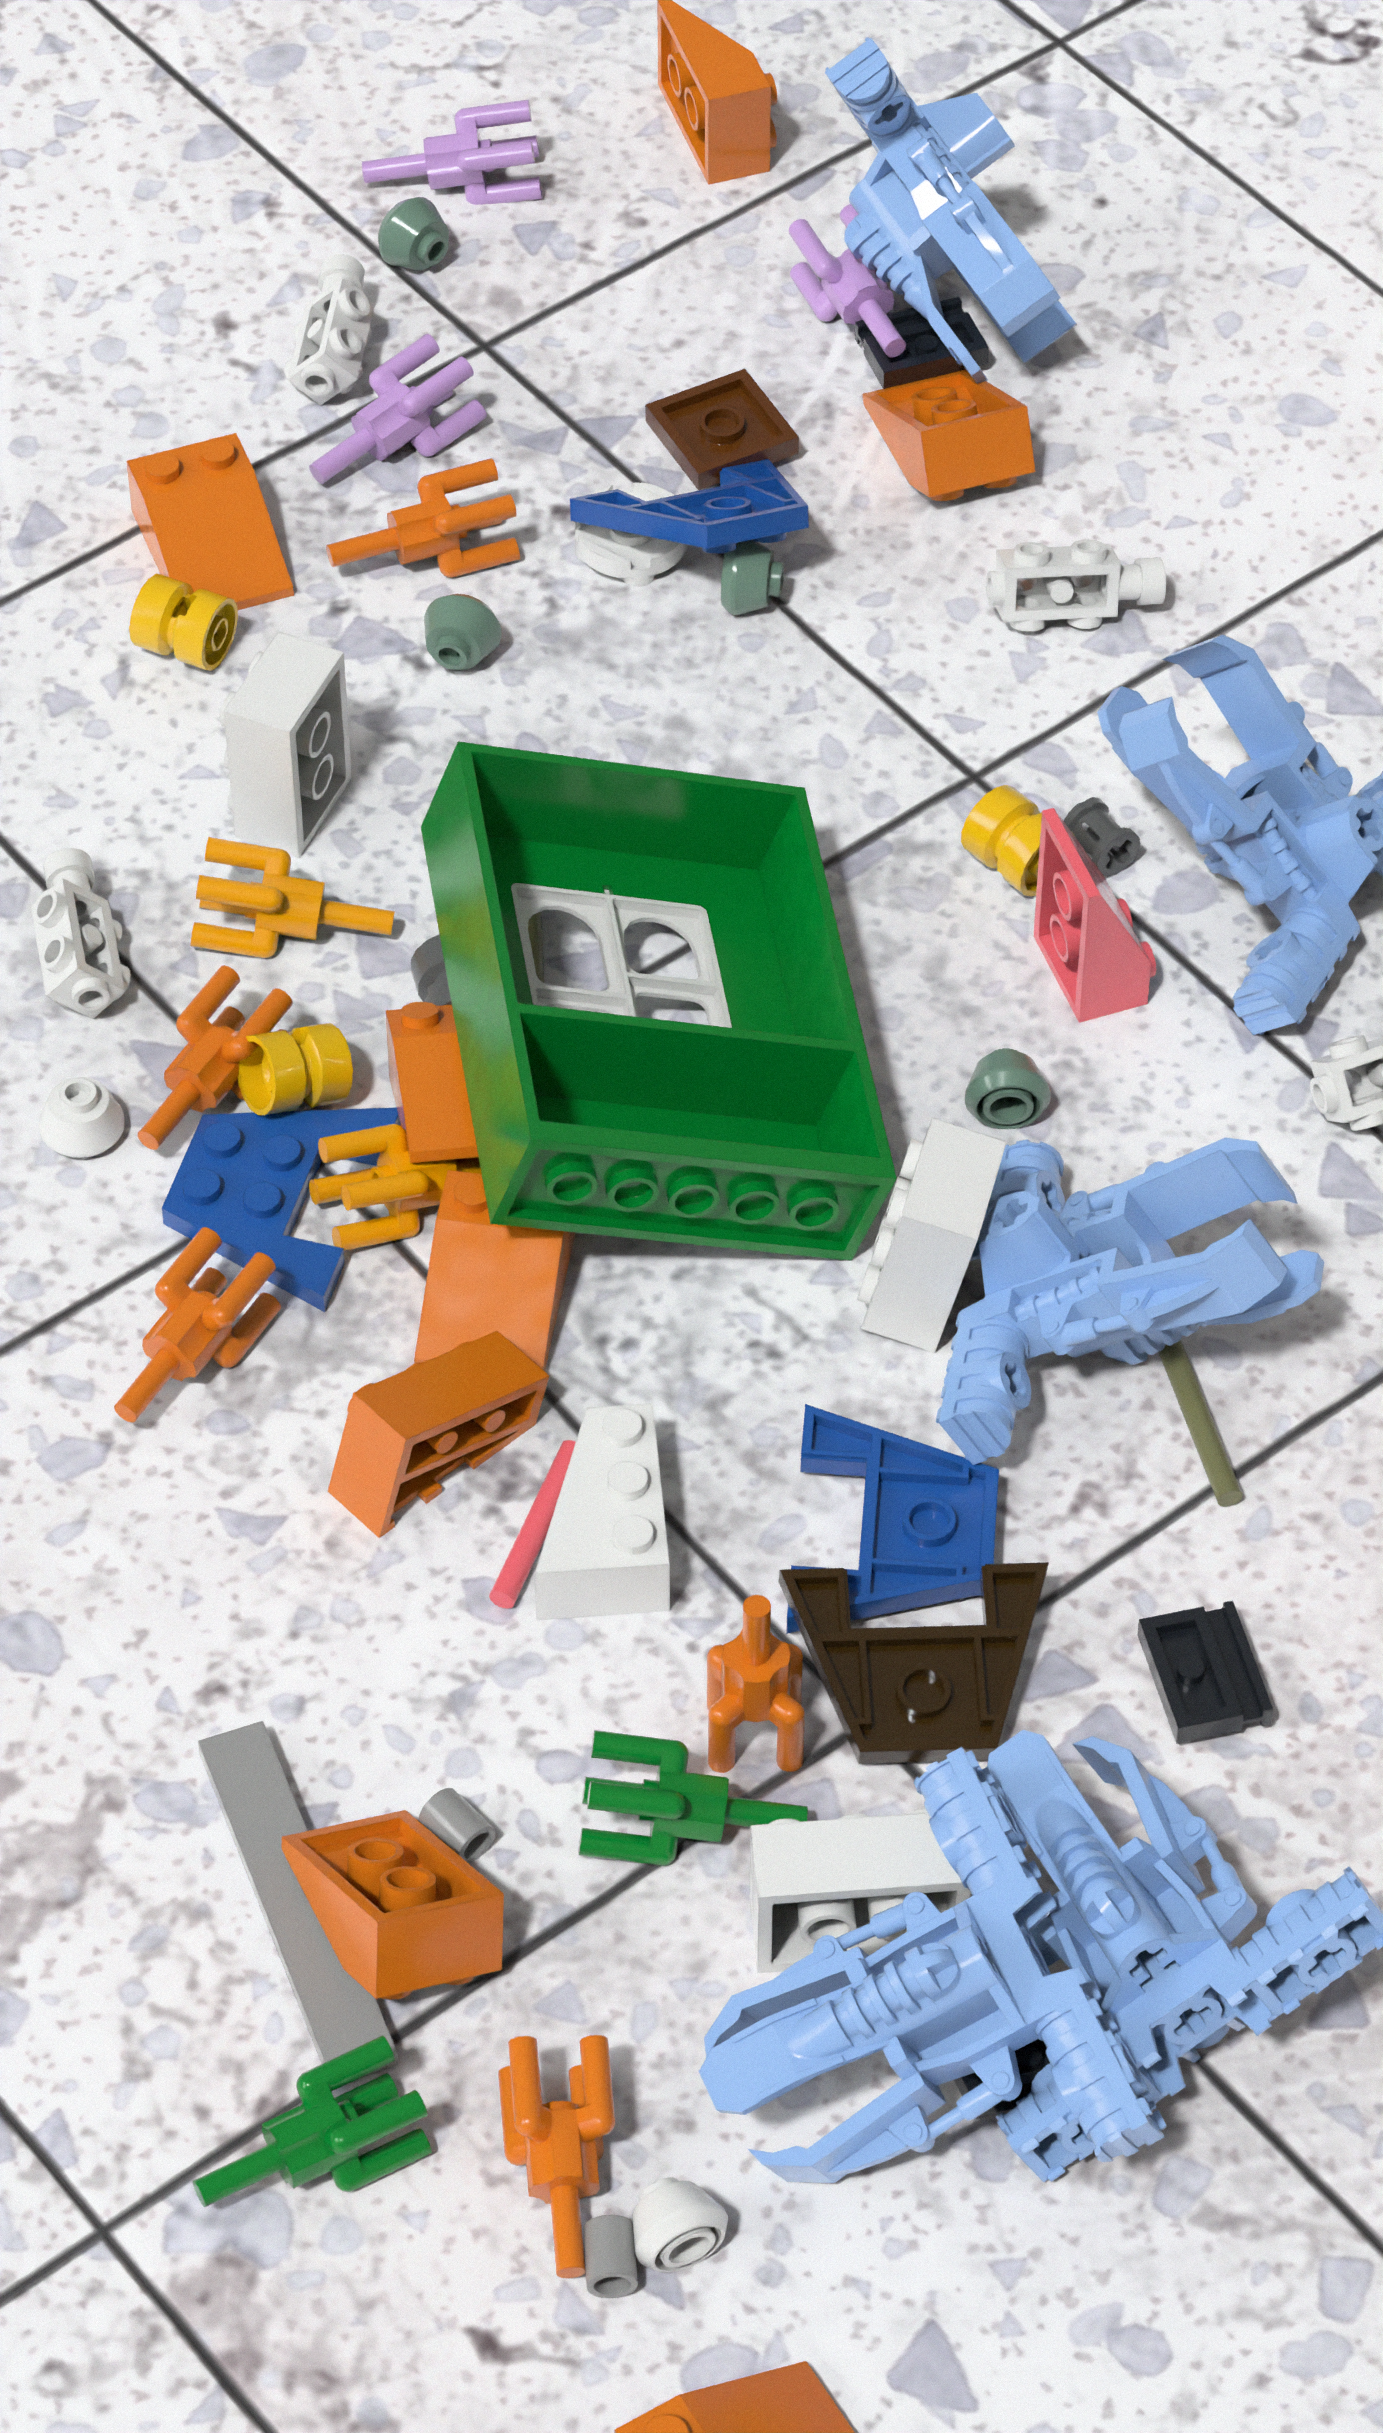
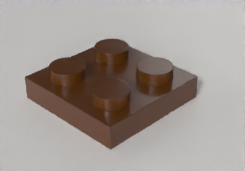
(721, 427)

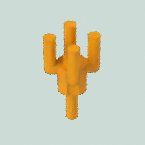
(278, 903)
(393, 1182)

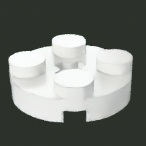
(627, 555)

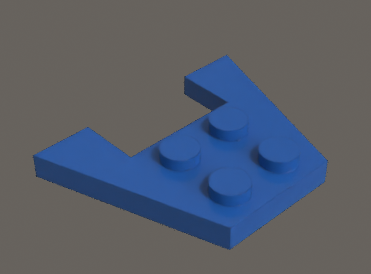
(748, 505)
(249, 1185)
(922, 1517)

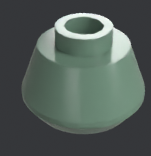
(413, 235)
(750, 578)
(460, 631)
(1007, 1090)

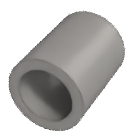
(457, 1824)
(610, 2256)

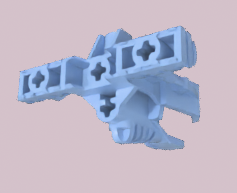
(928, 215)
(1266, 824)
(1105, 1276)
(1150, 1940)
(938, 2003)

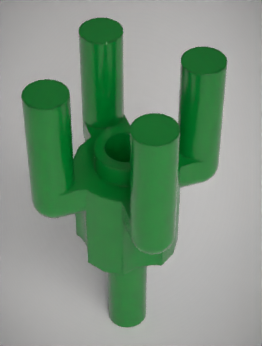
(674, 1803)
(329, 2130)

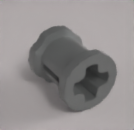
(1102, 836)

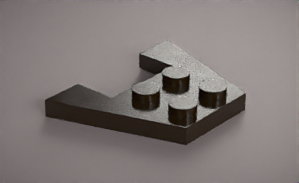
(918, 1688)

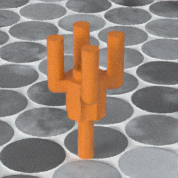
(436, 527)
(211, 1059)
(199, 1322)
(755, 1682)
(559, 2137)

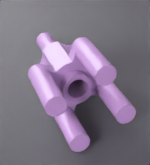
(466, 158)
(845, 286)
(404, 412)

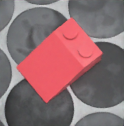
(1086, 929)

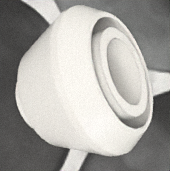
(81, 1118)
(676, 2225)

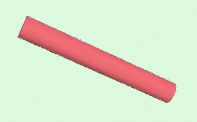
(532, 1532)

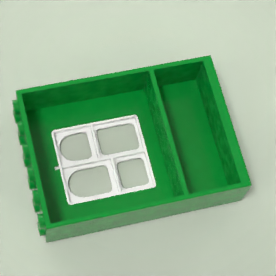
(634, 1123)

